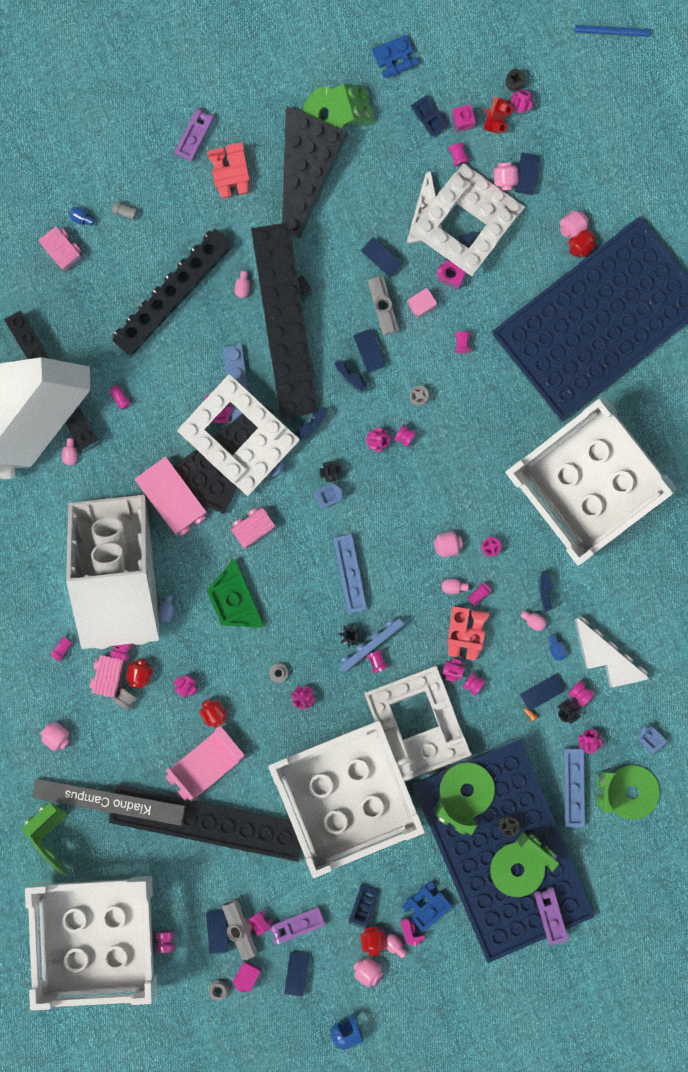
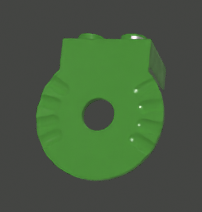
(345, 104)
(613, 796)
(461, 809)
(39, 826)
(529, 853)

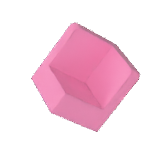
(422, 303)

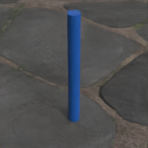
(612, 30)

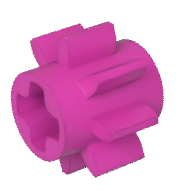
(522, 101)
(378, 439)
(453, 670)
(185, 686)
(303, 697)
(590, 741)

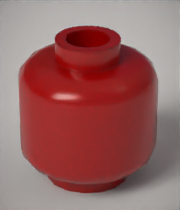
(582, 244)
(139, 673)
(213, 712)
(373, 941)

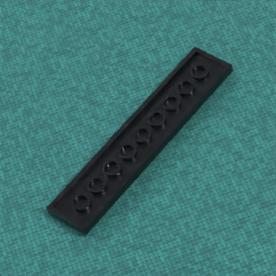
(284, 320)
(218, 826)

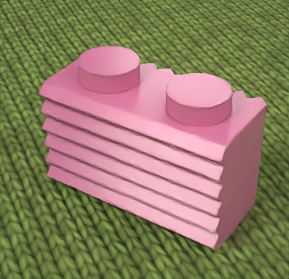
(60, 249)
(253, 527)
(107, 676)

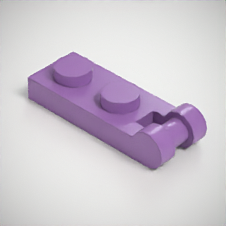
(194, 135)
(551, 917)
(297, 925)

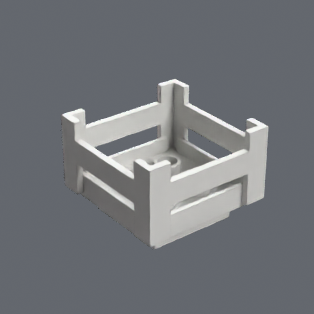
(591, 480)
(346, 798)
(91, 942)

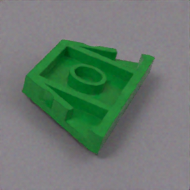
(232, 599)

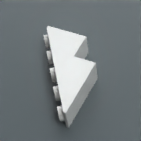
(598, 652)

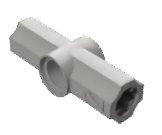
(380, 294)
(239, 929)

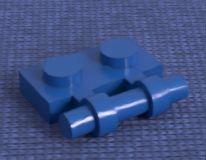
(392, 51)
(431, 910)

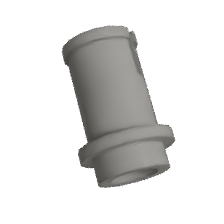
(123, 210)

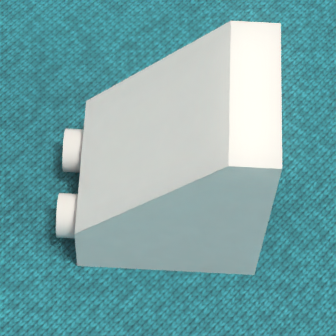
(34, 406)
(111, 572)

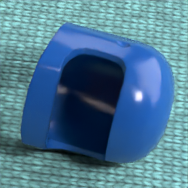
(346, 1034)

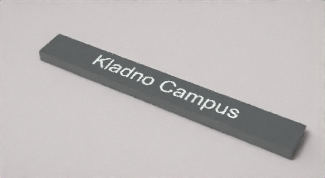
(109, 802)

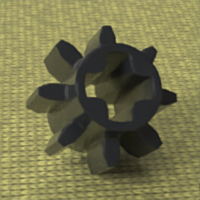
(330, 471)
(349, 640)
(569, 711)

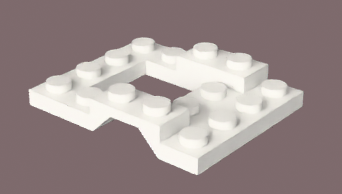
(482, 201)
(261, 450)
(428, 749)

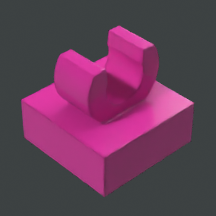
(258, 924)

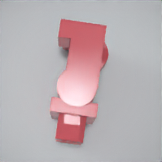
(232, 175)
(466, 637)

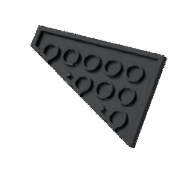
(308, 161)
(203, 478)

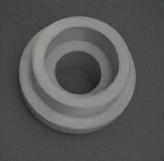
(283, 677)
(214, 995)

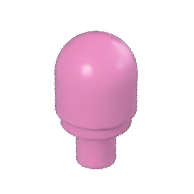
(242, 286)
(69, 453)
(453, 586)
(534, 620)
(394, 945)

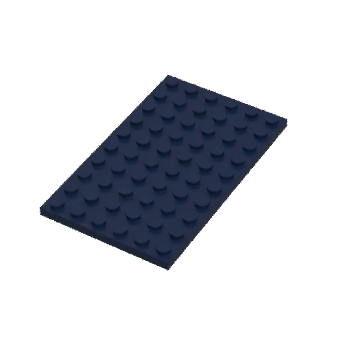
(598, 319)
(499, 920)

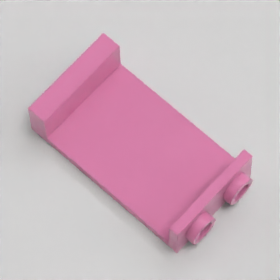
(171, 497)
(205, 764)

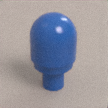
(80, 216)
(557, 648)

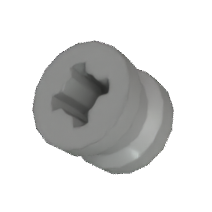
(420, 392)
(125, 699)

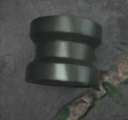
(515, 84)
(511, 828)

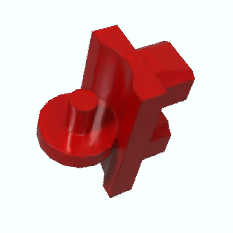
(497, 115)

